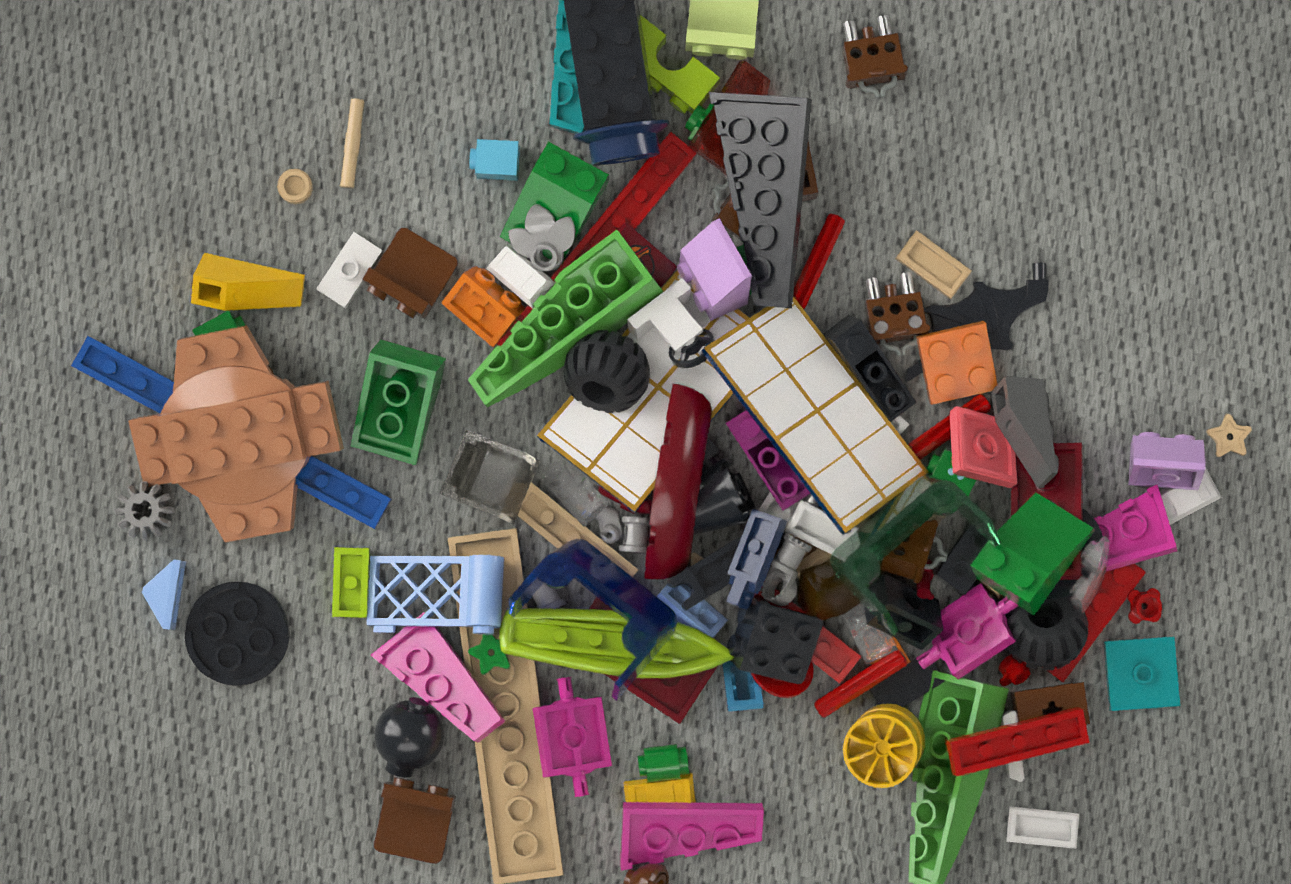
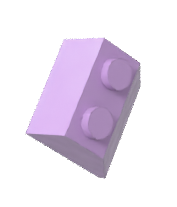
(715, 271)
(1166, 461)

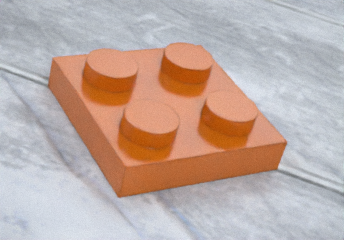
(957, 362)

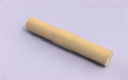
(352, 143)

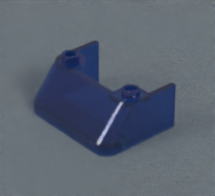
(648, 618)

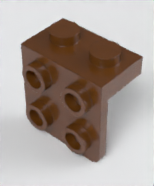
(411, 274)
(414, 821)

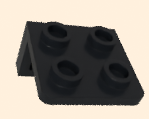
(774, 641)

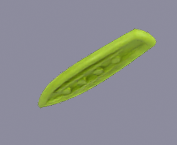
(593, 643)

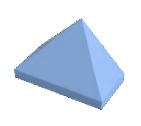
(164, 593)
(701, 616)

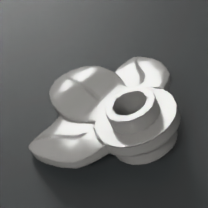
(542, 233)

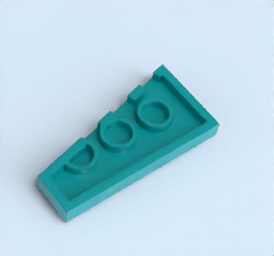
(565, 101)

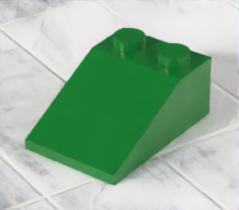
(563, 187)
(397, 401)
(1032, 553)

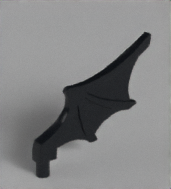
(993, 306)

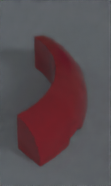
(677, 483)

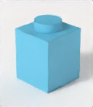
(495, 159)

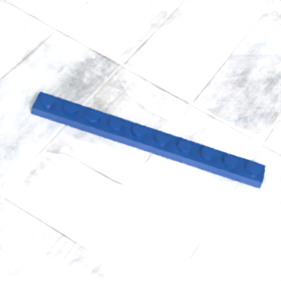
(154, 391)

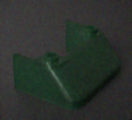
(859, 557)

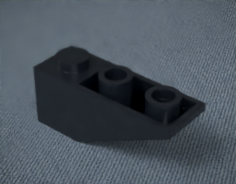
(870, 366)

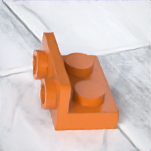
(483, 304)

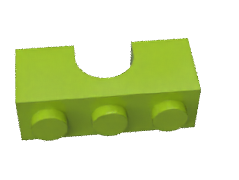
(686, 86)

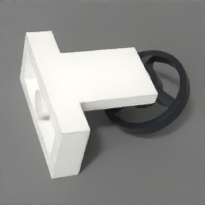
(674, 324)

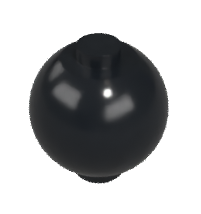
(408, 736)

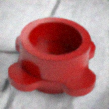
(1151, 612)
(1013, 671)

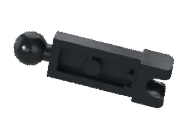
(708, 574)

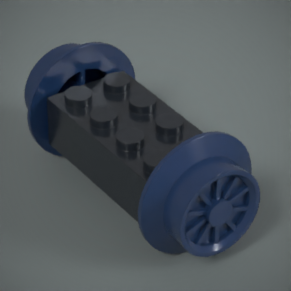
(613, 81)

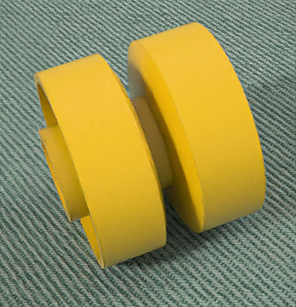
(884, 745)

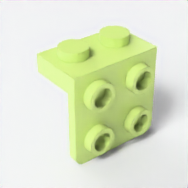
(722, 28)

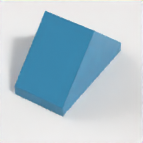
(741, 689)

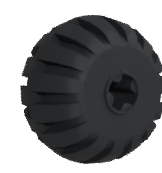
(607, 371)
(1048, 637)

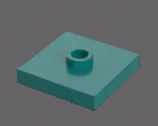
(1141, 673)

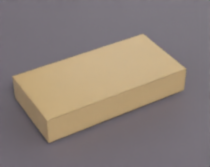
(933, 264)

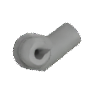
(609, 525)

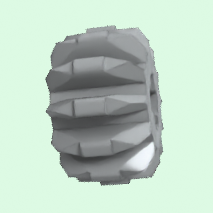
(144, 497)

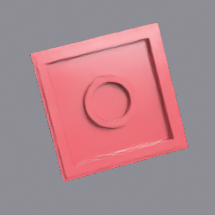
(981, 448)

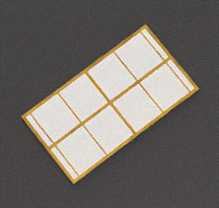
(815, 413)
(624, 447)

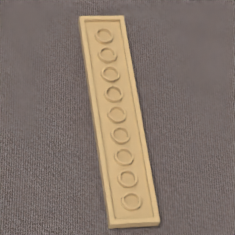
(513, 789)

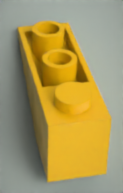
(242, 285)

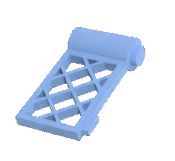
(479, 592)

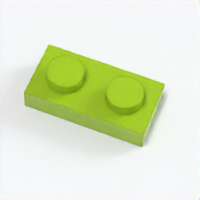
(350, 582)

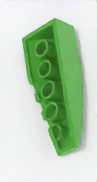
(588, 296)
(947, 801)

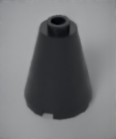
(722, 498)

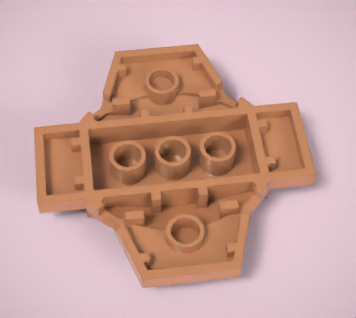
(236, 434)

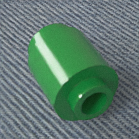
(663, 763)

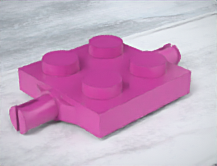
(972, 632)
(572, 737)

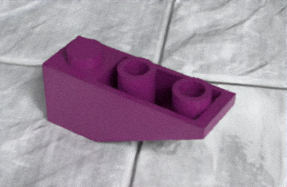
(767, 461)

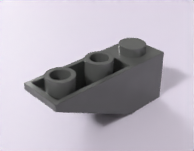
(1024, 420)

